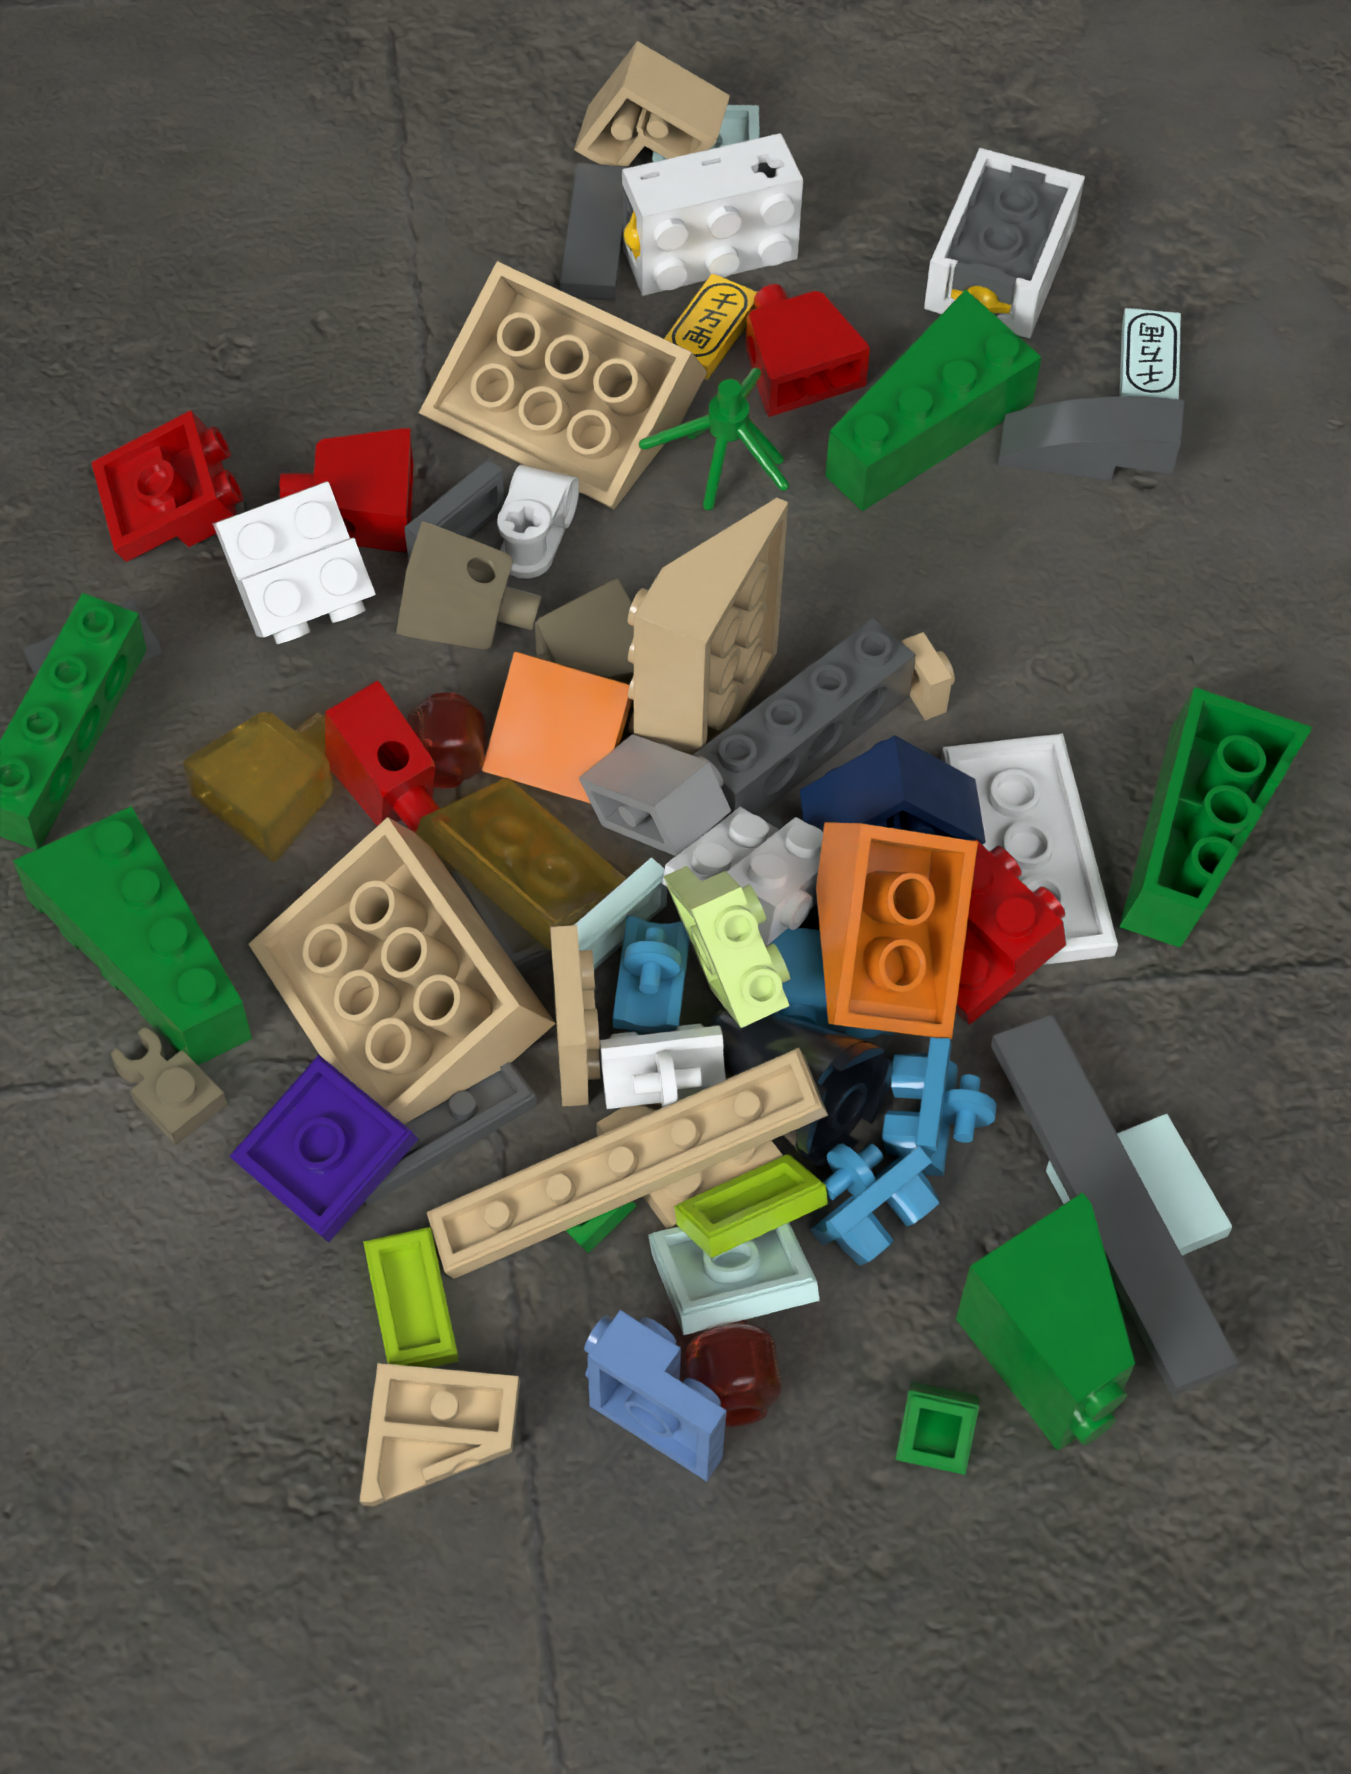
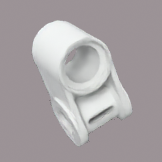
(536, 517)

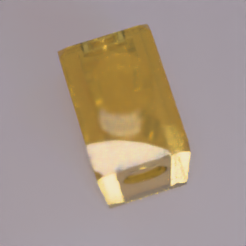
(264, 779)

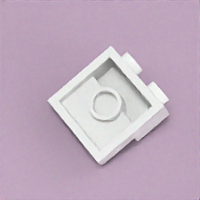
(295, 563)
(772, 860)

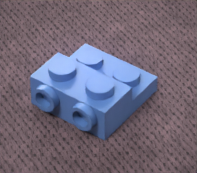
(639, 1387)

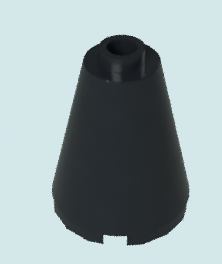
(845, 1069)

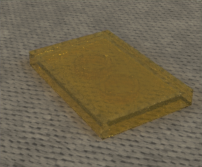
(520, 857)

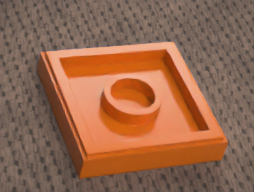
(555, 725)

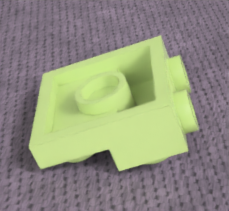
(728, 944)

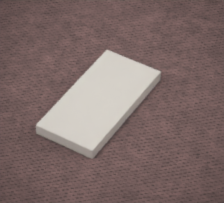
(1038, 817)

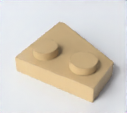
(434, 1427)

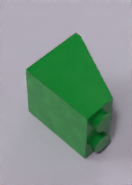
(1053, 1323)

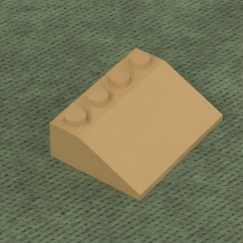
(561, 385)
(708, 632)
(400, 976)

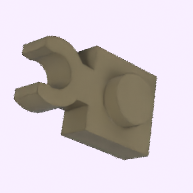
(169, 1092)

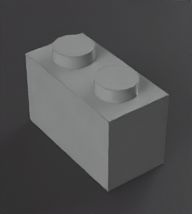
(656, 794)

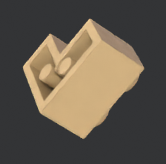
(651, 106)

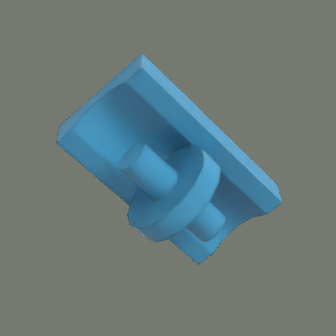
(651, 977)
(934, 1080)
(898, 1184)

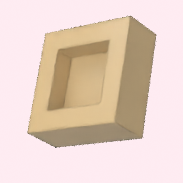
(931, 677)

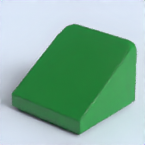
(937, 1428)

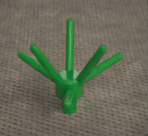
(727, 422)

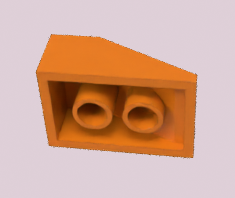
(893, 926)

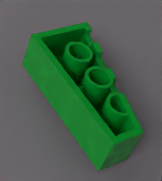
(932, 402)
(1207, 800)
(133, 923)

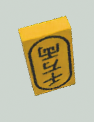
(713, 321)

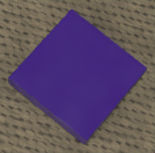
(324, 1148)

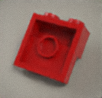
(166, 486)
(1006, 932)

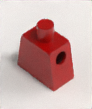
(802, 349)
(370, 483)
(380, 758)

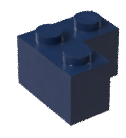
(897, 789)

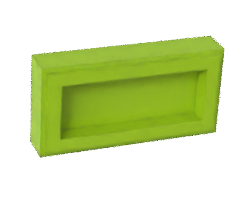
(750, 1205)
(411, 1300)

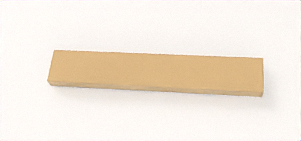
(626, 1163)

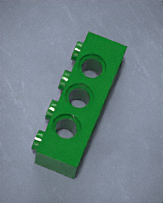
(65, 715)

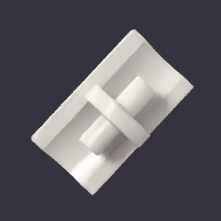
(661, 1065)

